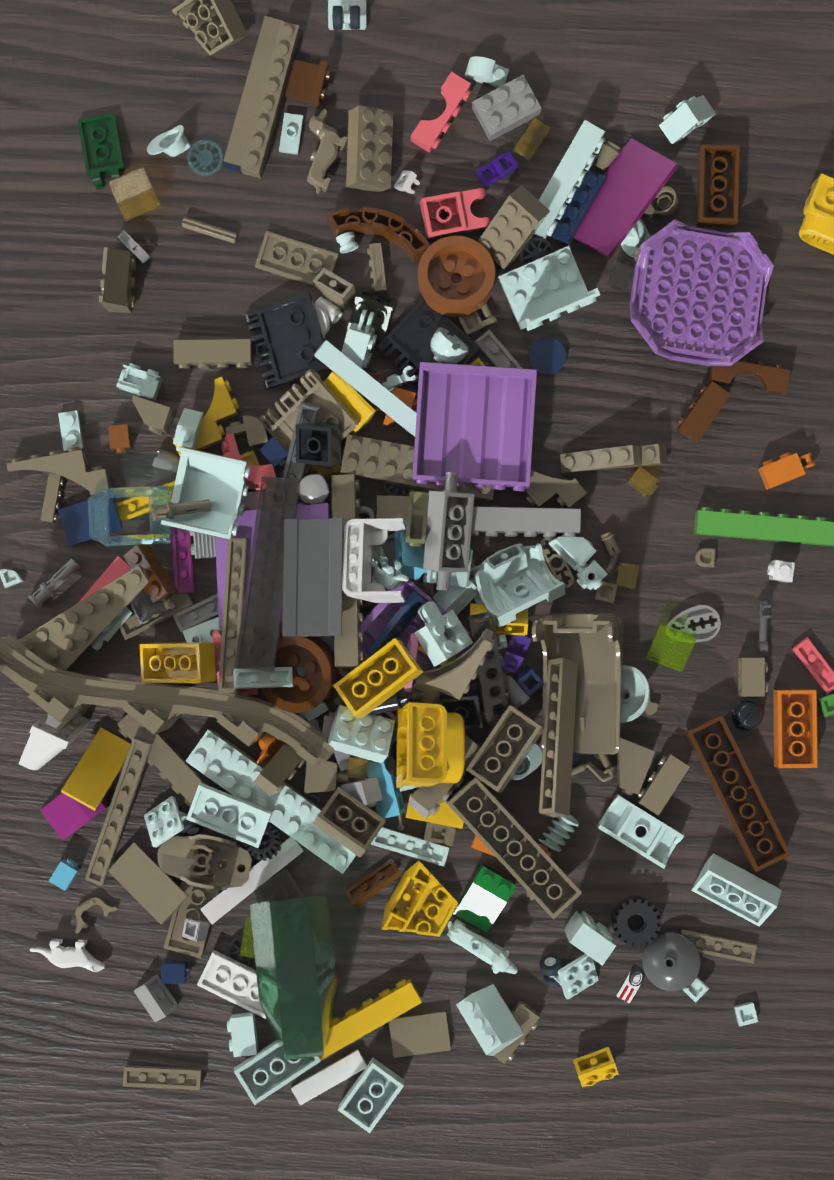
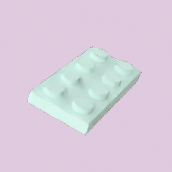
(229, 815)

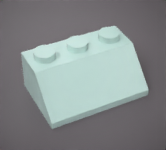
(490, 1020)

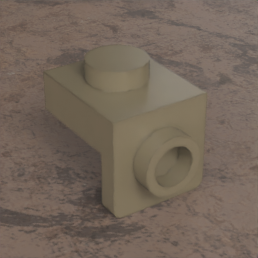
(440, 834)

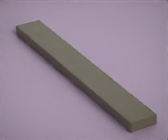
(251, 92)
(232, 612)
(118, 810)

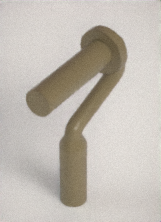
(607, 764)

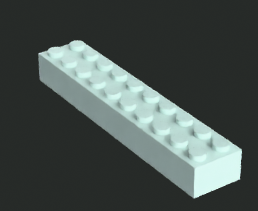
(290, 809)

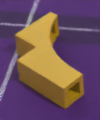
(220, 409)

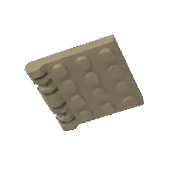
(318, 394)

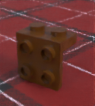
(307, 81)

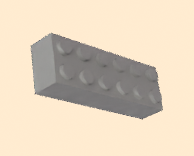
(525, 520)

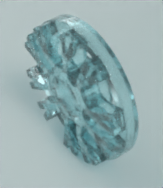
(205, 158)

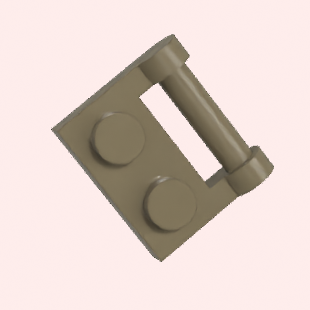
(473, 323)

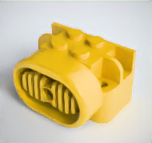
(818, 223)
(429, 745)

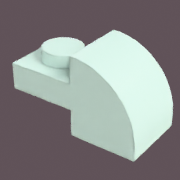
(485, 70)

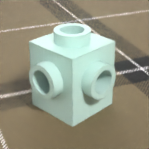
(597, 575)

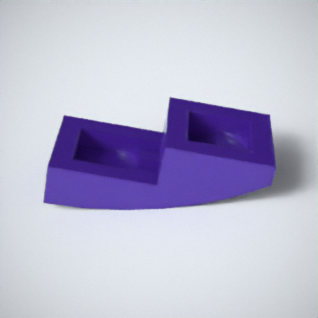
(496, 170)
(516, 653)

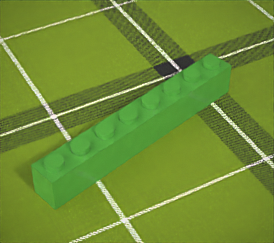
(764, 527)

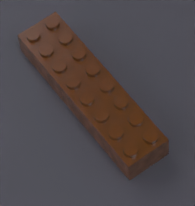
(737, 792)

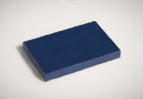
(76, 521)

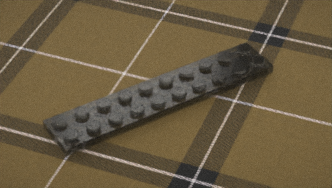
(264, 584)

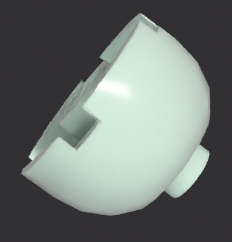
(447, 347)

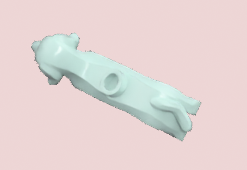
(481, 947)

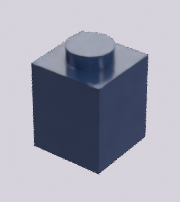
(274, 453)
(528, 680)
(174, 972)

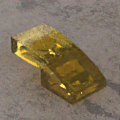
(532, 139)

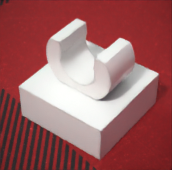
(405, 181)

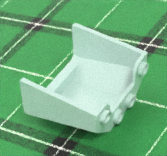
(212, 478)

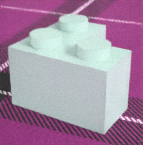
(687, 117)

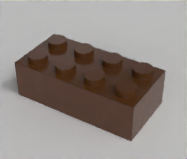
(717, 185)

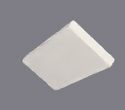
(232, 982)

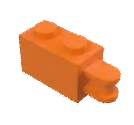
(784, 470)

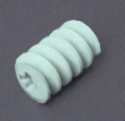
(559, 832)

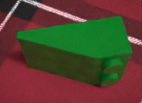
(485, 898)

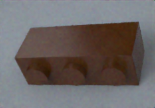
(703, 411)
(160, 586)

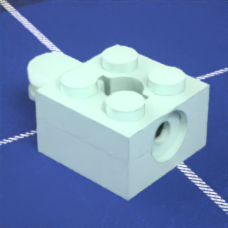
(360, 340)
(433, 635)

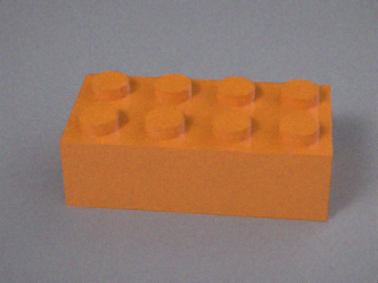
(795, 728)

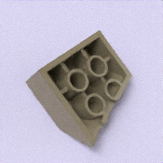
(212, 22)
(118, 281)

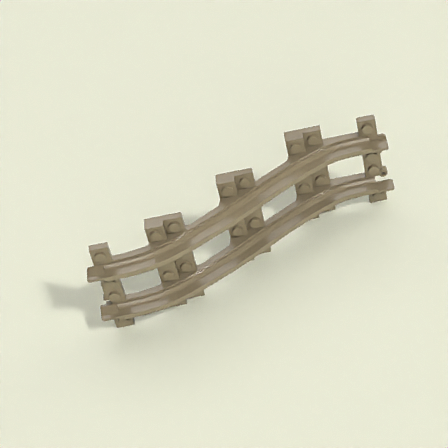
(156, 705)

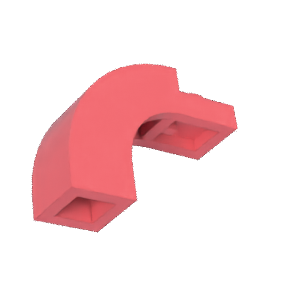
(230, 450)

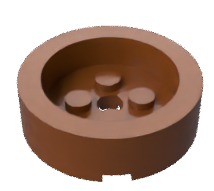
(452, 257)

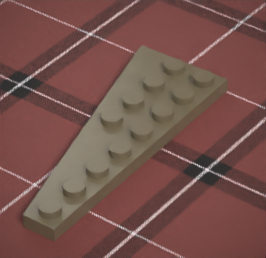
(75, 629)

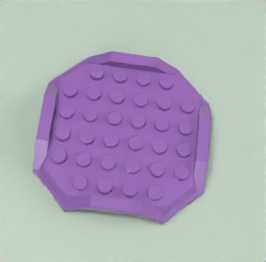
(700, 294)

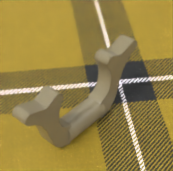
(86, 905)

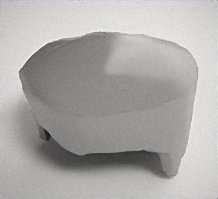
(313, 489)

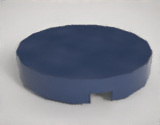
(547, 356)

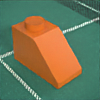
(406, 397)

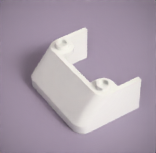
(357, 553)

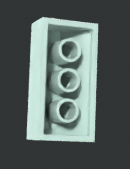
(737, 890)

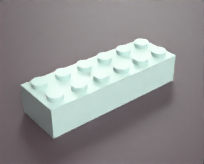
(569, 174)

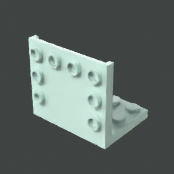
(546, 289)

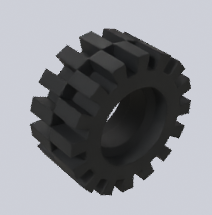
(271, 849)

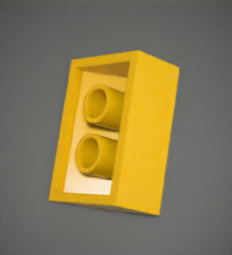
(351, 400)

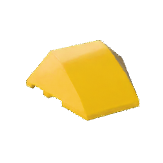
(418, 904)

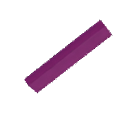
(182, 561)

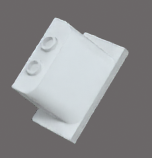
(50, 739)

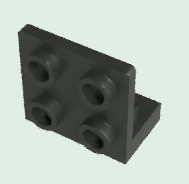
(376, 303)

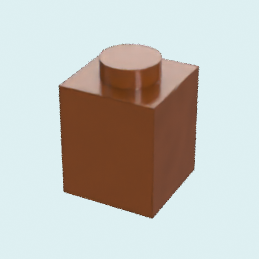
(120, 438)

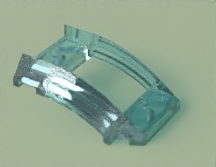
(100, 519)

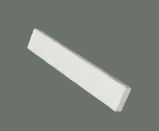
(258, 875)

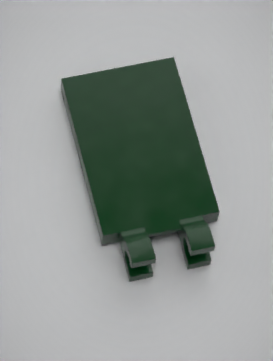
(101, 147)

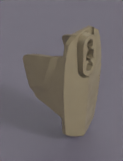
(199, 858)

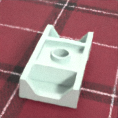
(621, 823)

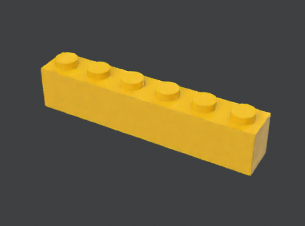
(371, 1015)

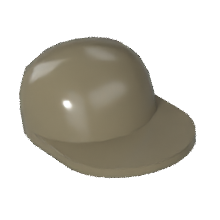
(664, 203)

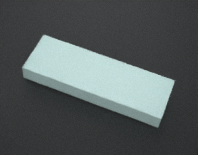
(257, 679)

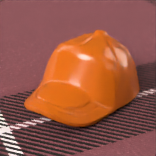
(270, 746)

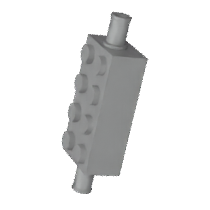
(448, 531)

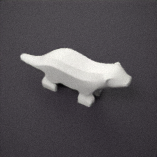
(70, 956)

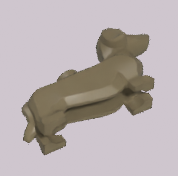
(326, 153)

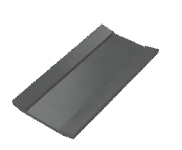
(313, 577)

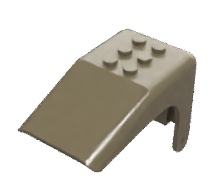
(597, 647)

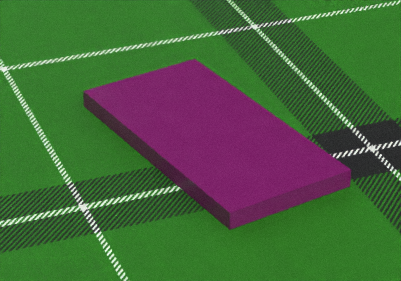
(629, 190)

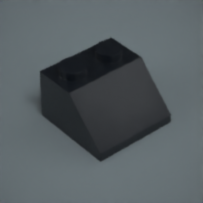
(318, 443)
(468, 706)

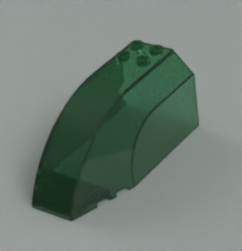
(296, 972)

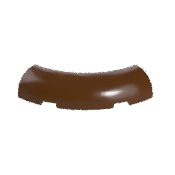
(380, 224)

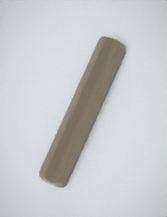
(209, 229)

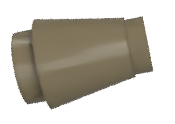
(607, 155)

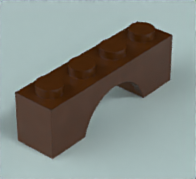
(773, 379)

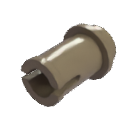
(609, 541)

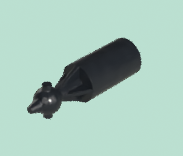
(397, 701)

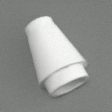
(331, 309)

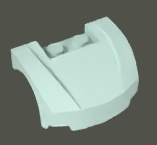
(515, 581)

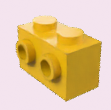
(595, 1067)

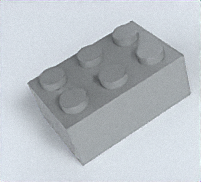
(506, 108)

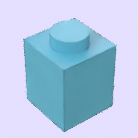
(65, 874)

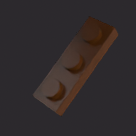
(373, 883)

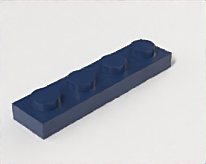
(579, 207)
(398, 623)

